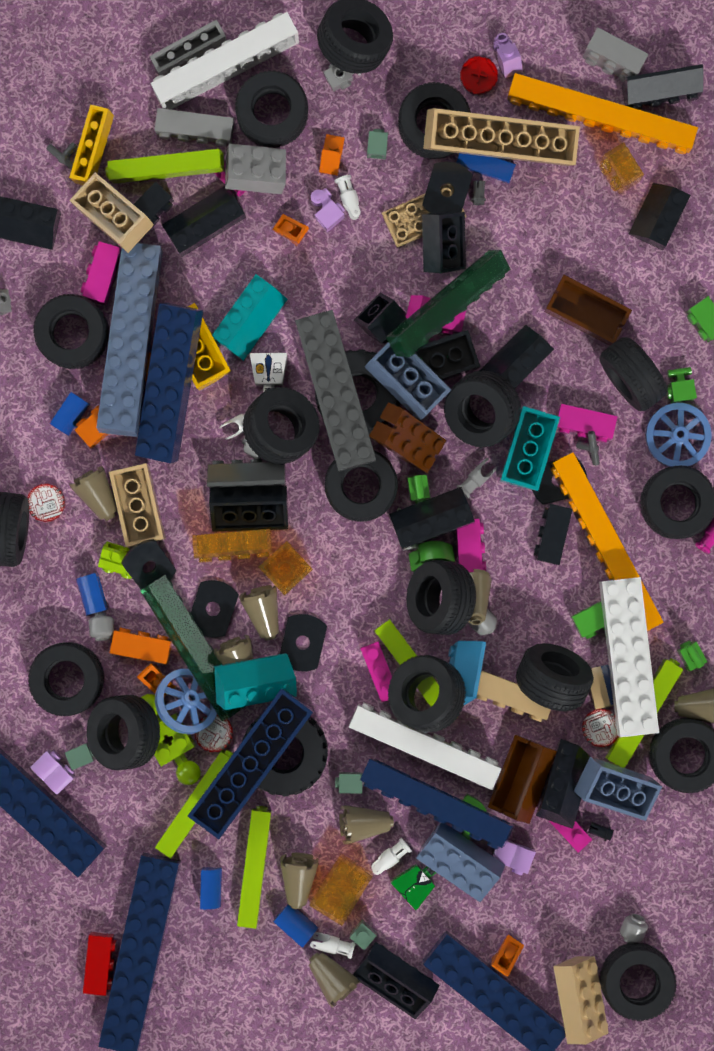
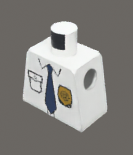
(268, 369)

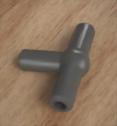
(63, 157)
(592, 447)

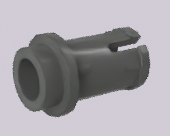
(478, 193)

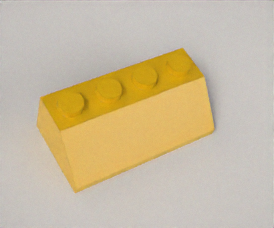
(209, 361)

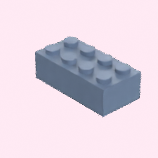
(408, 381)
(617, 788)
(460, 861)

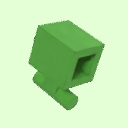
(682, 389)
(418, 488)
(691, 655)

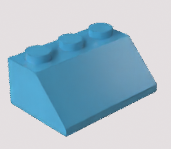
(468, 660)

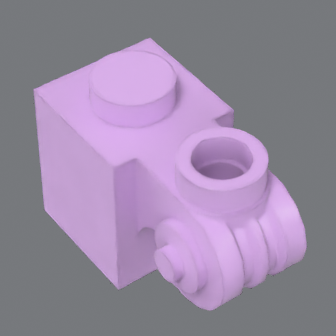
(508, 55)
(330, 213)

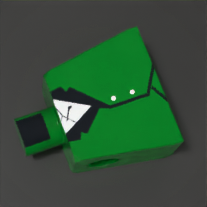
(414, 884)

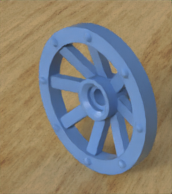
(674, 439)
(184, 702)

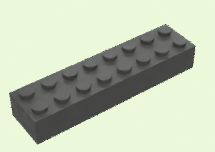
(335, 390)

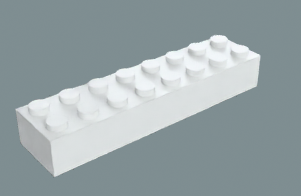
(226, 61)
(629, 657)
(426, 747)

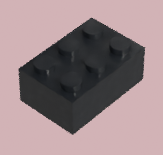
(450, 355)

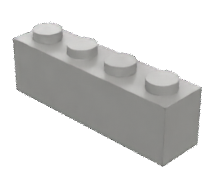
(188, 47)
(194, 126)

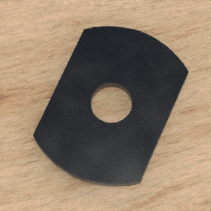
(445, 173)
(547, 491)
(145, 552)
(216, 592)
(306, 626)

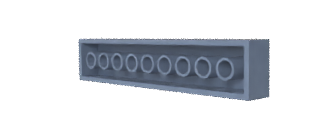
(129, 340)

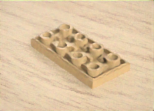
(406, 219)

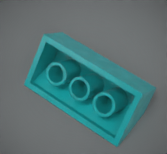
(249, 317)
(529, 449)
(253, 681)

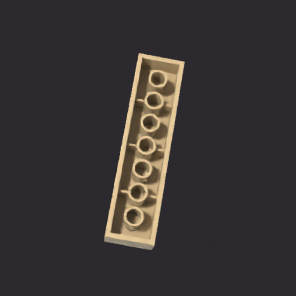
(501, 137)

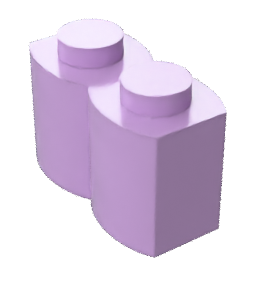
(52, 771)
(515, 856)

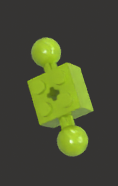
(188, 771)

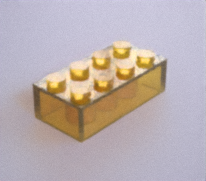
(232, 544)

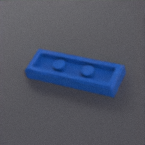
(487, 166)

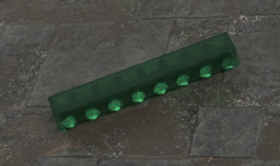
(448, 303)
(186, 638)

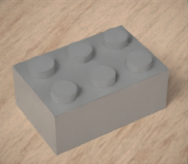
(614, 55)
(255, 169)

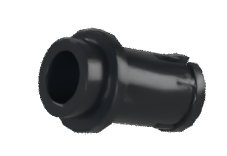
(602, 831)

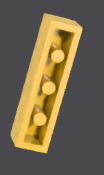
(91, 144)

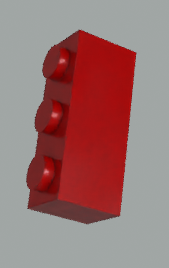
(99, 963)

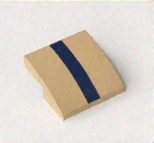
(601, 688)

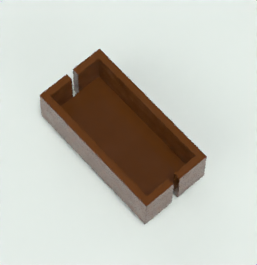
(588, 310)
(408, 438)
(522, 779)

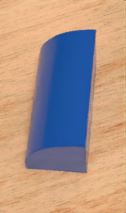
(69, 413)
(92, 594)
(210, 888)
(295, 925)

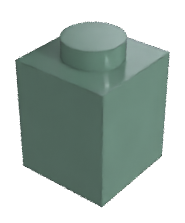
(377, 144)
(79, 756)
(349, 782)
(363, 934)

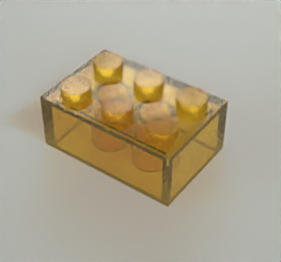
(341, 889)

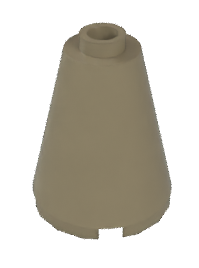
(96, 493)
(483, 585)
(262, 610)
(235, 650)
(696, 706)
(363, 823)
(298, 877)
(332, 978)

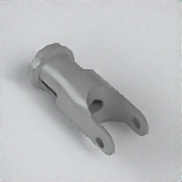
(475, 479)

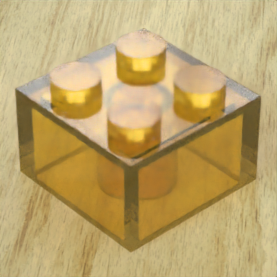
(621, 168)
(285, 568)

